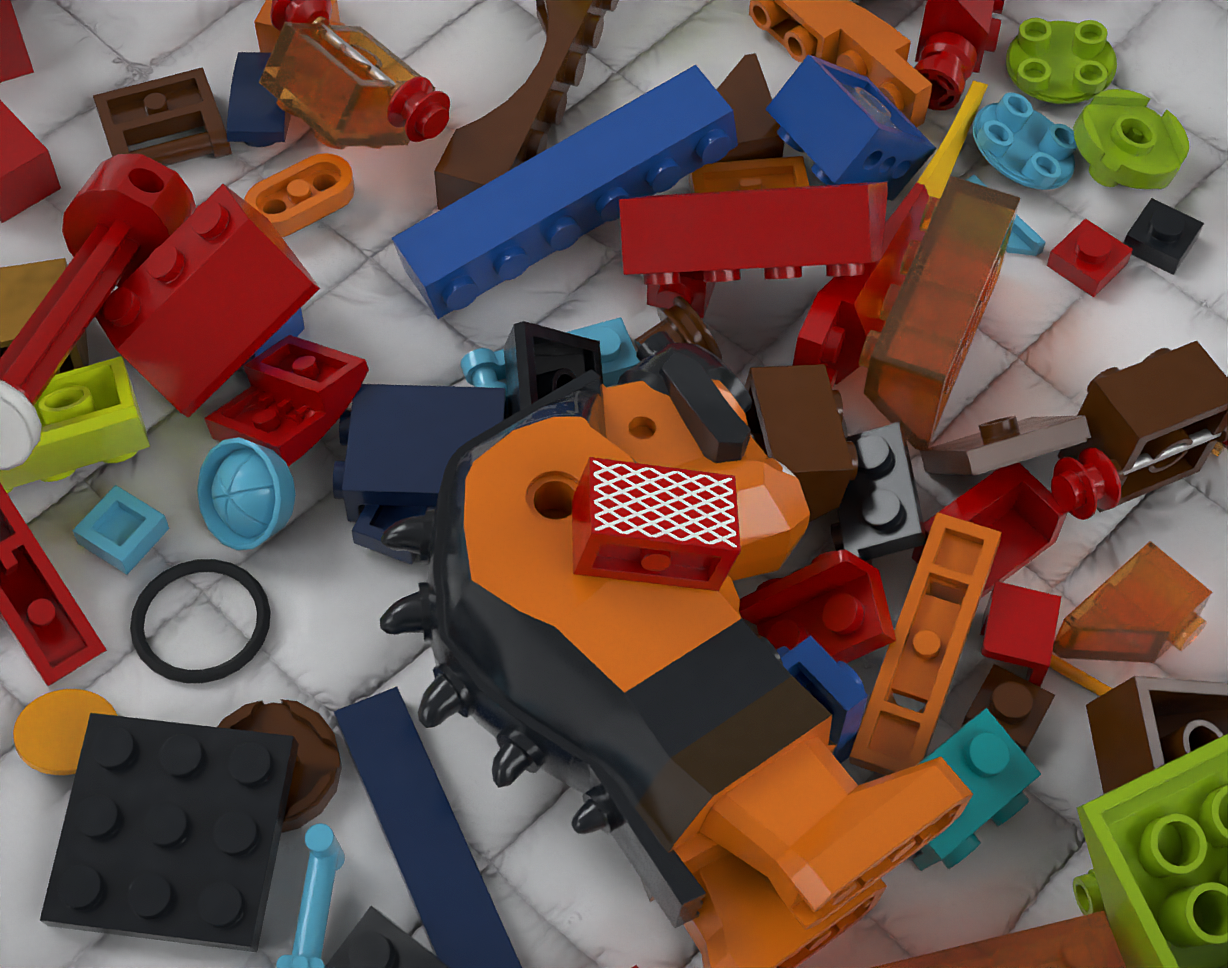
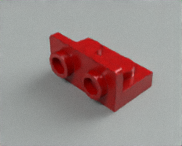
(832, 599)

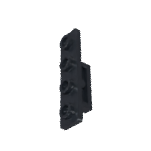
(882, 503)

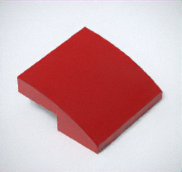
(292, 397)

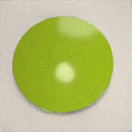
(1061, 60)

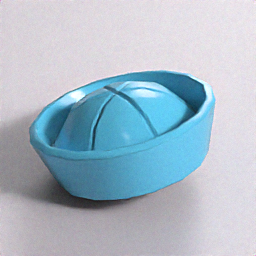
(244, 493)

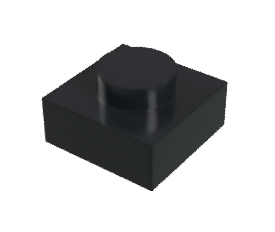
(1163, 236)

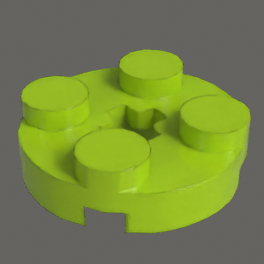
(1130, 141)

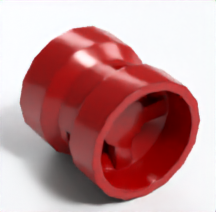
(947, 63)

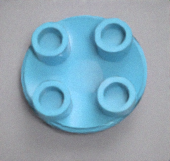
(1025, 143)

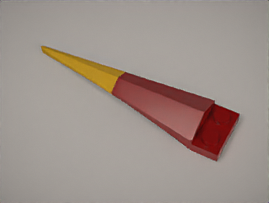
(852, 304)

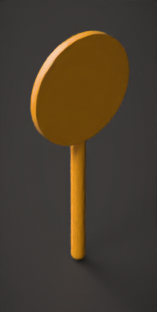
(54, 727)

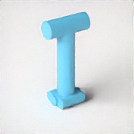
(324, 860)

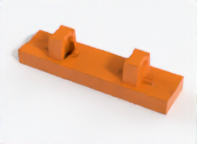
(926, 645)

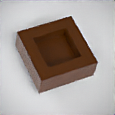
(1013, 703)

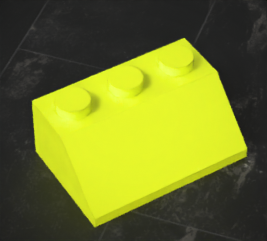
(84, 420)

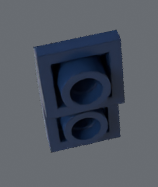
(252, 108)

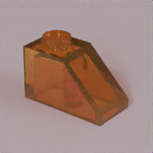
(1136, 612)

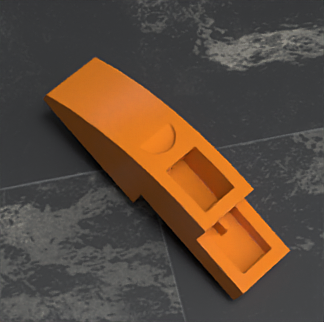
(850, 39)

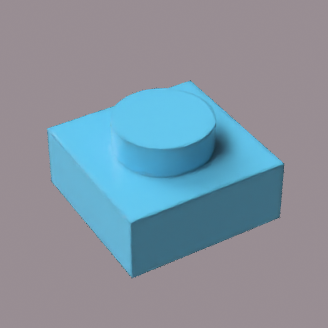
(121, 529)

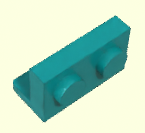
(994, 773)

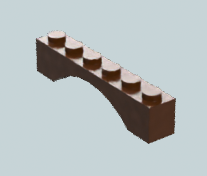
(521, 124)

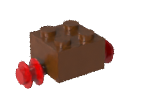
(1144, 429)

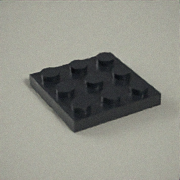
(171, 832)

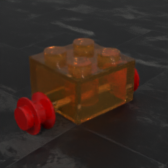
(347, 82)

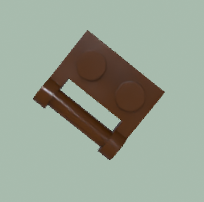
(160, 110)

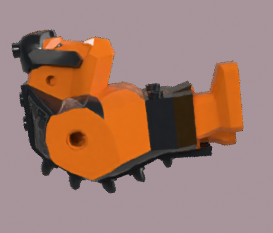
(656, 692)

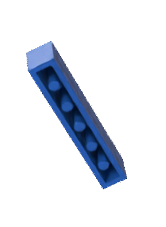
(566, 191)

